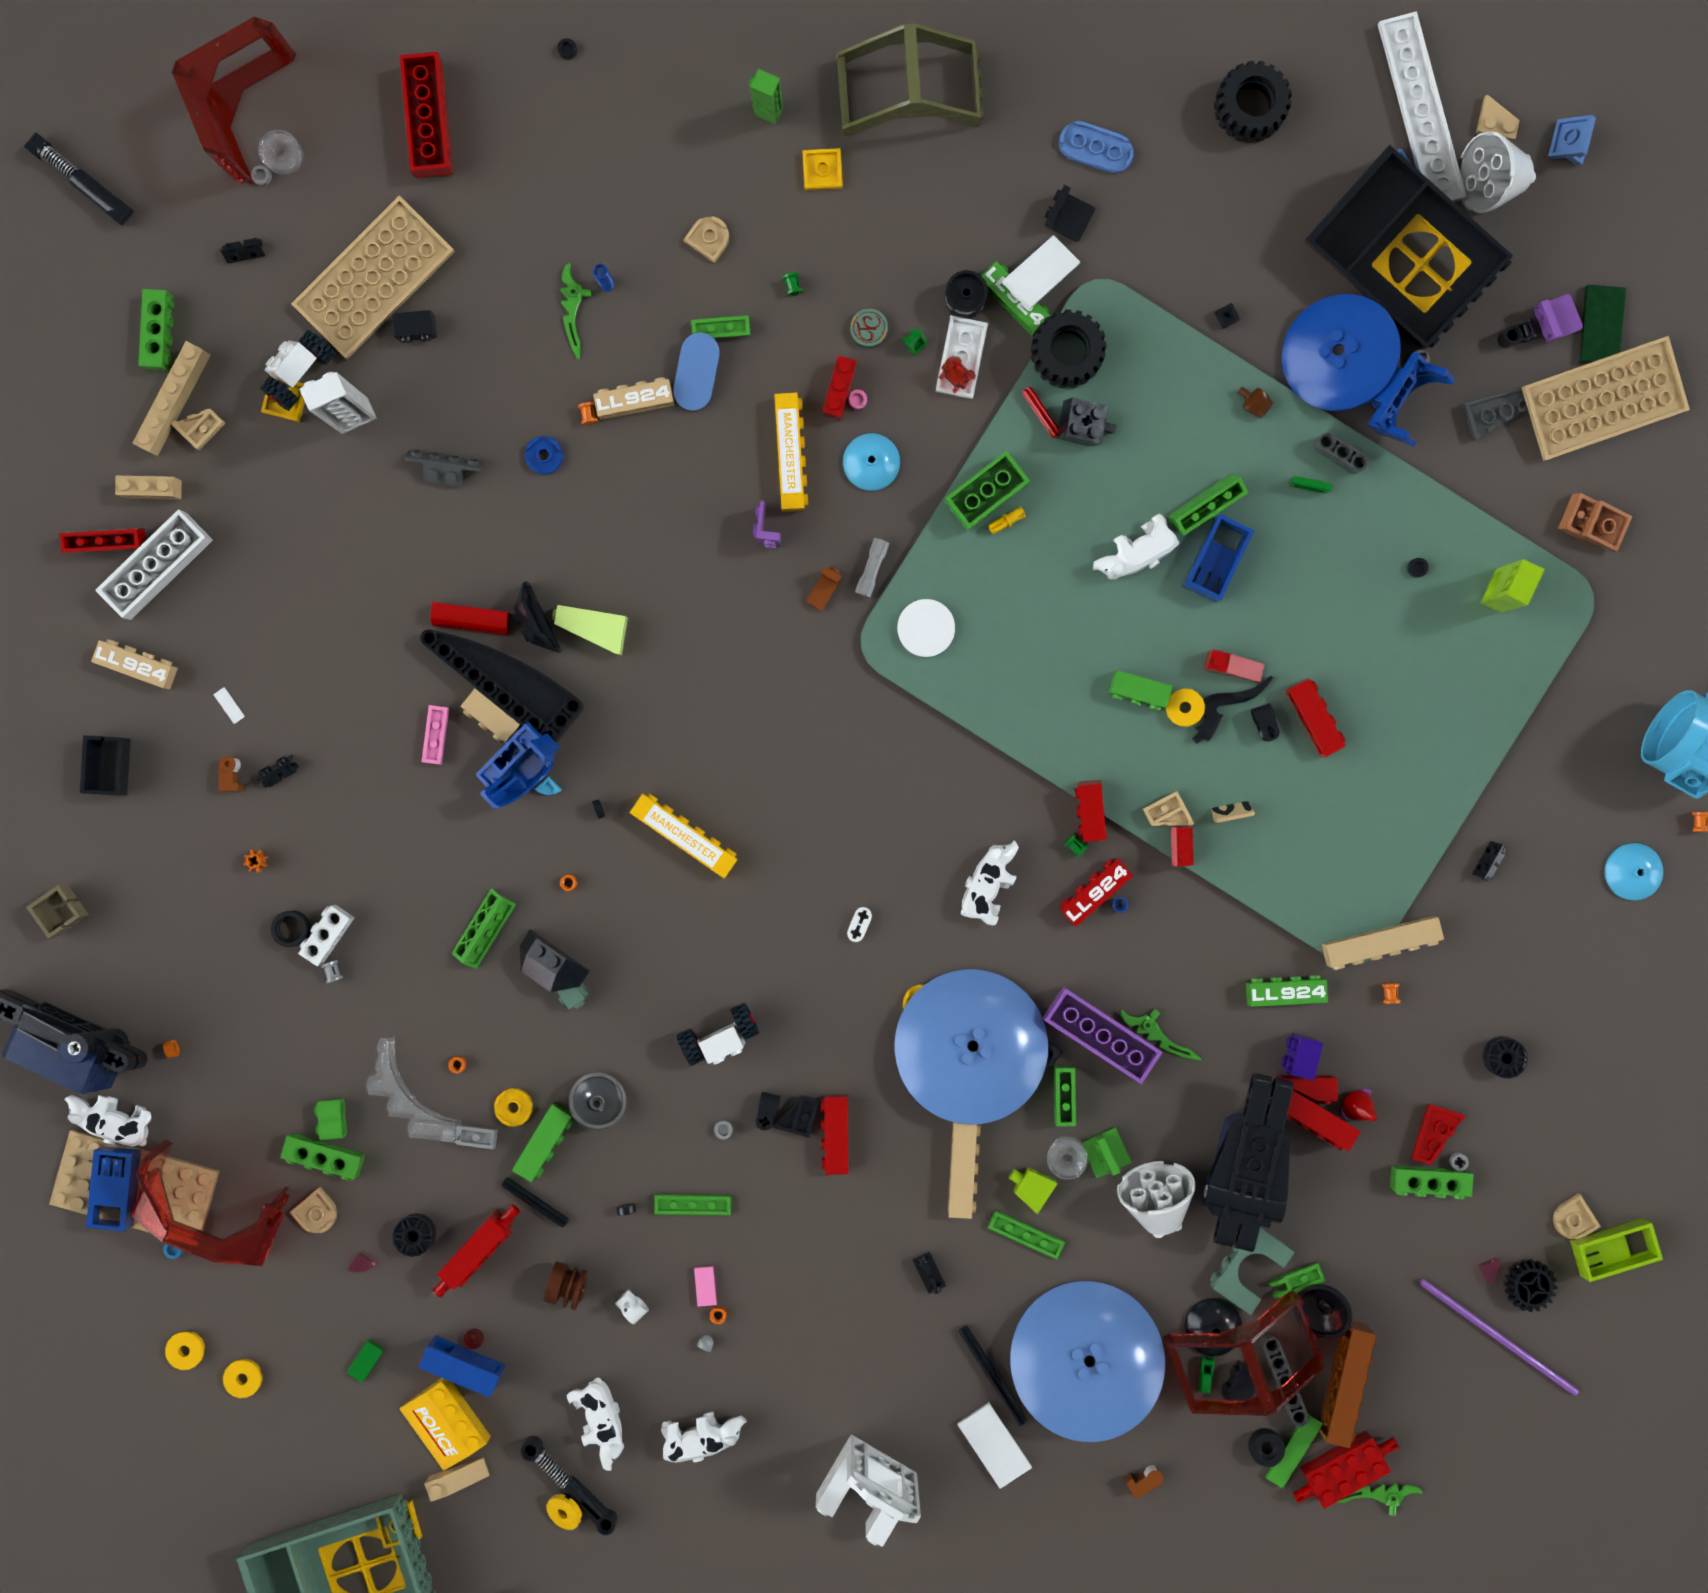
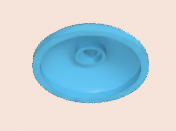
(871, 475)
(1623, 867)

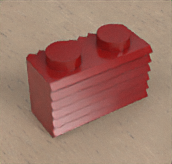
(1182, 846)

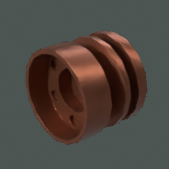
(565, 1285)

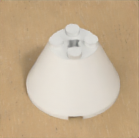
(1494, 172)
(1157, 1195)

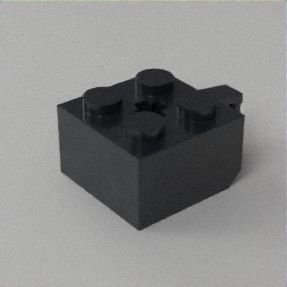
(1093, 426)

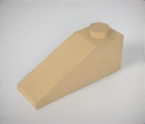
(455, 1478)

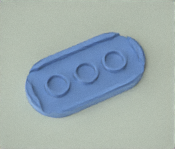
(1096, 147)
(696, 371)

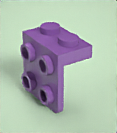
(1557, 317)
(769, 539)

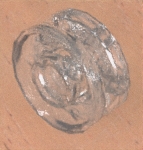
(274, 142)
(1063, 1168)

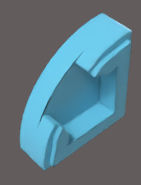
(548, 787)

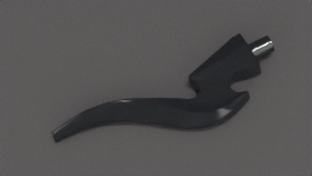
(1213, 718)

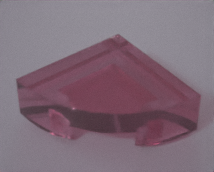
(361, 1264)
(1490, 1269)

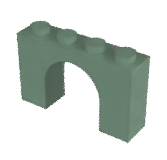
(1227, 1281)

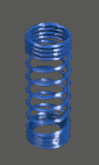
(607, 275)

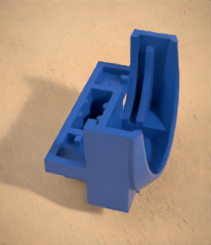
(1406, 379)
(523, 761)

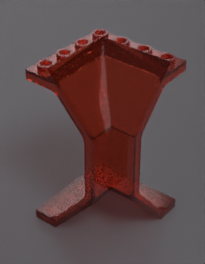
(155, 1214)

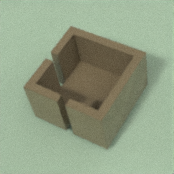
(57, 911)

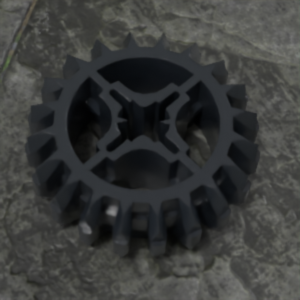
(1527, 1299)

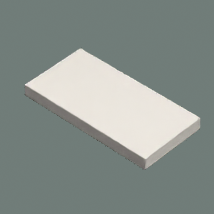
(1041, 272)
(966, 341)
(994, 1445)

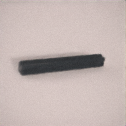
(535, 1202)

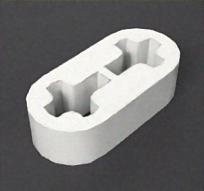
(854, 923)

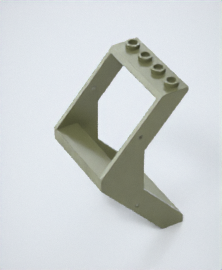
(915, 106)

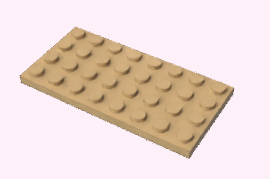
(373, 277)
(1605, 398)
(186, 1183)

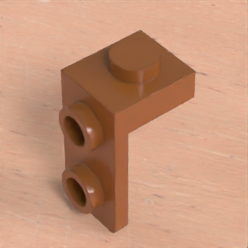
(824, 588)

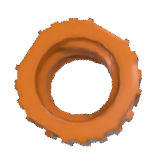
(573, 878)
(171, 1049)
(463, 1064)
(718, 1320)

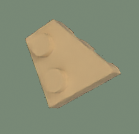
(199, 427)
(1168, 812)

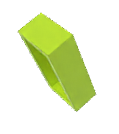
(1512, 586)
(1614, 1250)

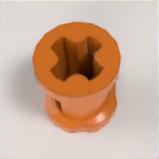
(588, 413)
(1700, 821)
(1391, 993)

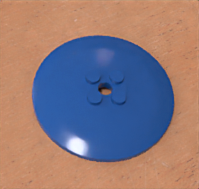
(1357, 374)

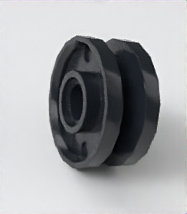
(1516, 1060)
(402, 1235)

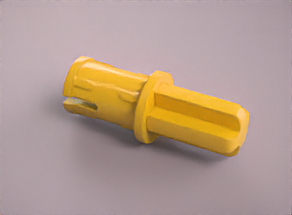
(1007, 520)

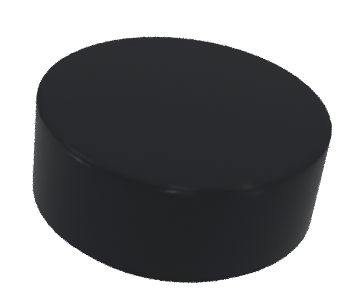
(567, 49)
(1417, 567)
(598, 808)
(626, 1209)

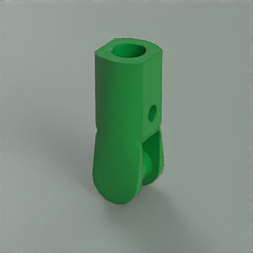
(1205, 1376)

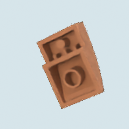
(1594, 522)

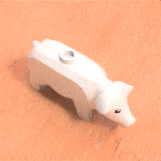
(1141, 553)

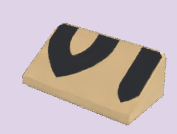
(1232, 812)

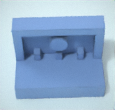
(1572, 138)

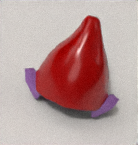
(1359, 1106)

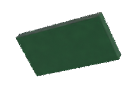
(1602, 322)

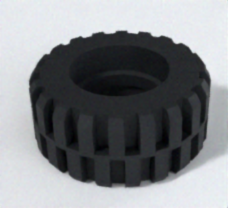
(1263, 79)
(1079, 326)

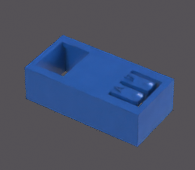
(1217, 560)
(114, 1189)
(462, 1366)

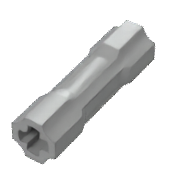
(876, 555)

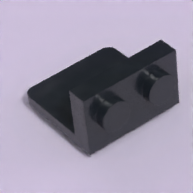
(1069, 215)

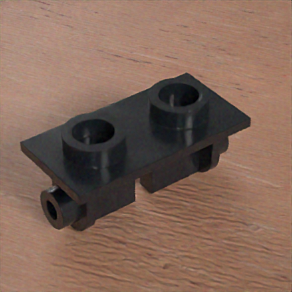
(236, 252)
(270, 774)
(1493, 854)
(929, 1273)

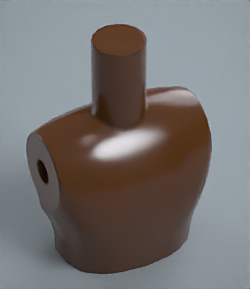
(1257, 402)

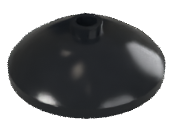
(1209, 1315)
(1325, 1321)

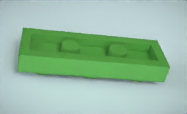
(723, 326)

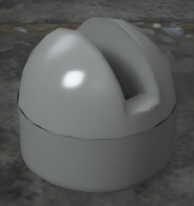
(705, 1343)

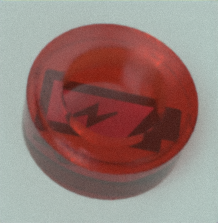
(473, 1338)

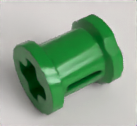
(792, 284)
(1075, 845)

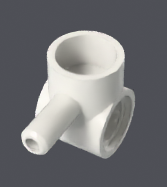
(631, 1306)

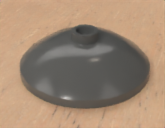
(602, 1090)

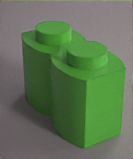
(330, 1119)

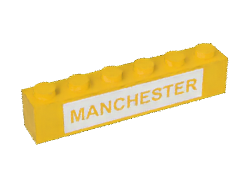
(789, 452)
(683, 835)

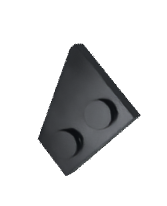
(799, 1116)

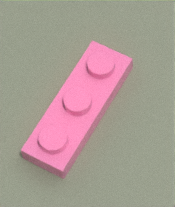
(435, 734)

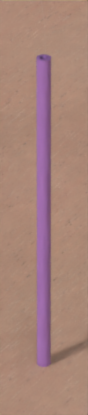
(1499, 1337)

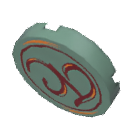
(869, 328)

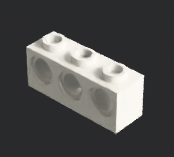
(335, 933)

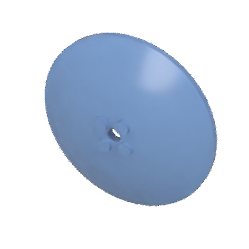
(935, 1054)
(1051, 1370)

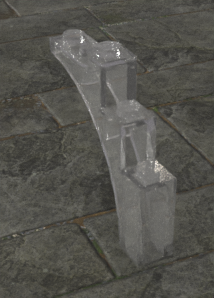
(402, 1103)

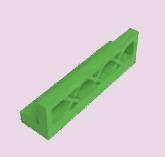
(484, 931)

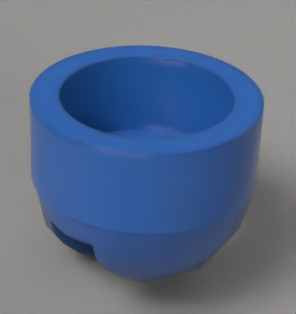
(1117, 902)

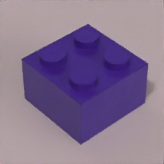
(1302, 1056)

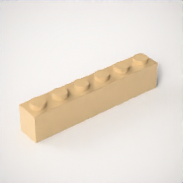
(171, 398)
(1382, 941)
(963, 1170)

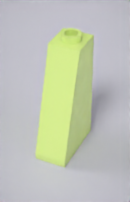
(597, 627)

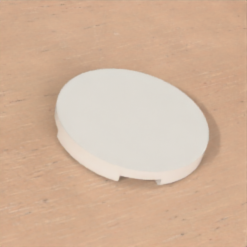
(926, 628)

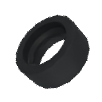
(275, 928)

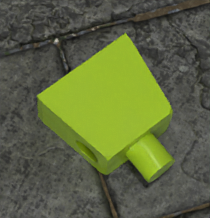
(1033, 1187)

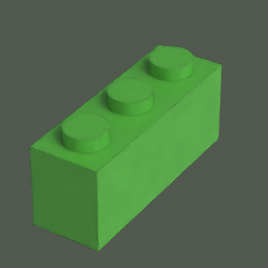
(1140, 690)
(1064, 1095)

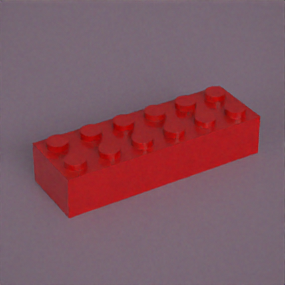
(426, 114)

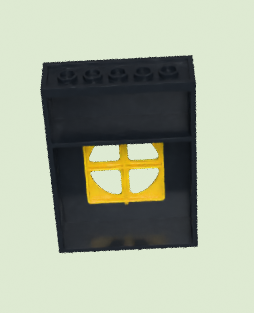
(1373, 220)

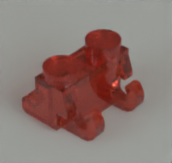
(956, 373)

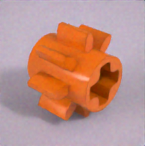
(260, 858)

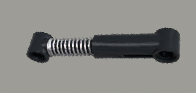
(80, 179)
(571, 1486)

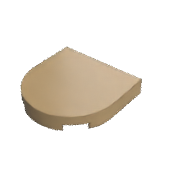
(708, 237)
(316, 1212)
(1574, 1218)

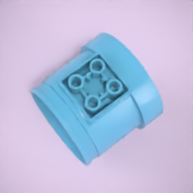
(1679, 743)

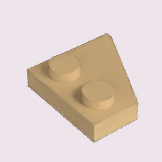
(1497, 119)

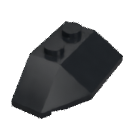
(534, 620)
(549, 964)

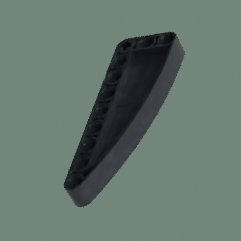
(523, 684)

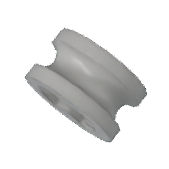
(1463, 1166)

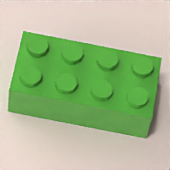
(987, 491)

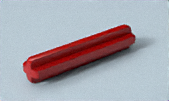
(1041, 411)

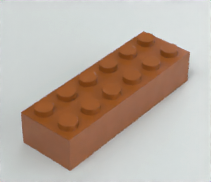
(1347, 1384)

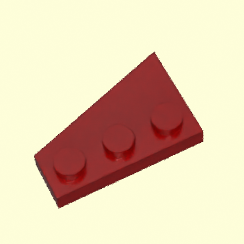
(1434, 1131)

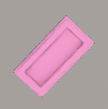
(705, 1285)

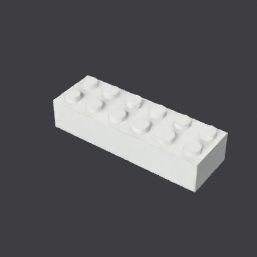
(337, 402)
(154, 565)

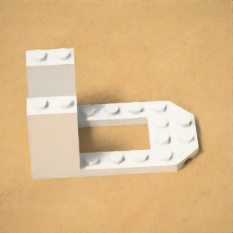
(879, 1481)

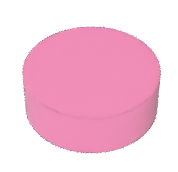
(857, 399)

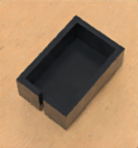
(105, 765)

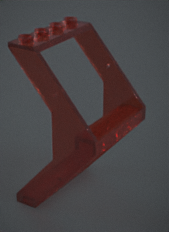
(219, 100)
(1244, 1336)

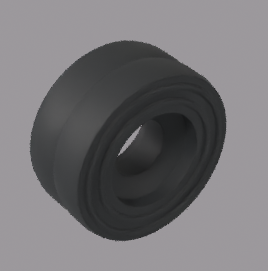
(1270, 1458)

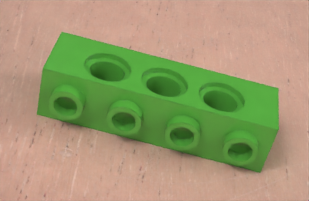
(151, 301)
(352, 1159)
(1402, 1174)

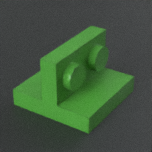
(1106, 1152)

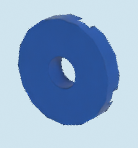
(547, 466)

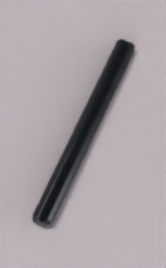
(992, 1375)

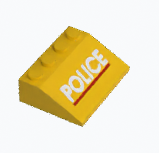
(445, 1423)

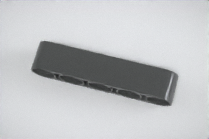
(1280, 1370)

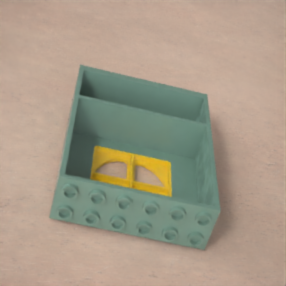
(303, 1556)

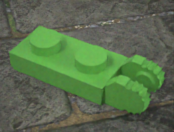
(1298, 1279)

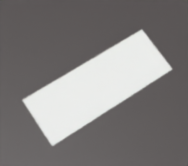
(229, 705)

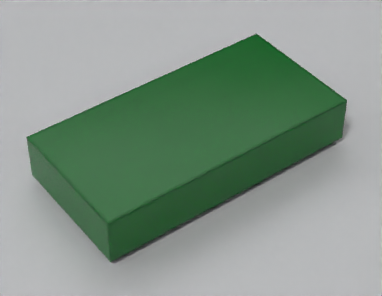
(1310, 484)
(365, 1361)

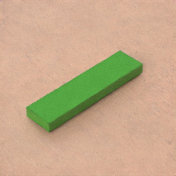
(692, 1204)
(1026, 1234)
(1294, 1451)

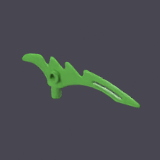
(574, 295)
(1149, 1026)
(1391, 1497)

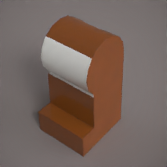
(228, 774)
(1145, 1481)

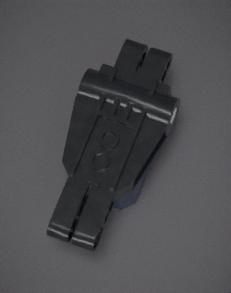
(65, 1045)
(1251, 1166)

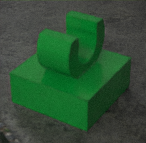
(915, 341)

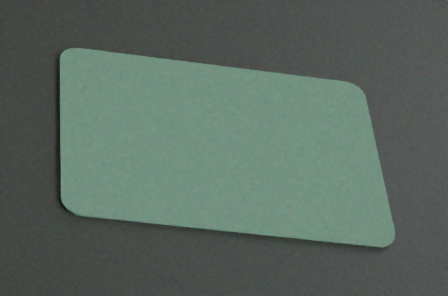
(1407, 664)

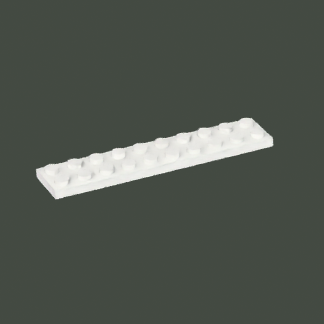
(1421, 103)

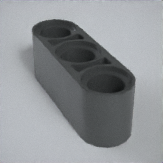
(1350, 453)

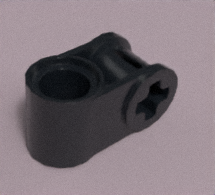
(1520, 333)
(1265, 717)
(767, 1107)

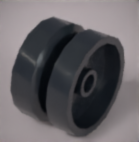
(970, 283)

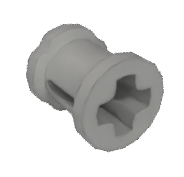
(332, 971)

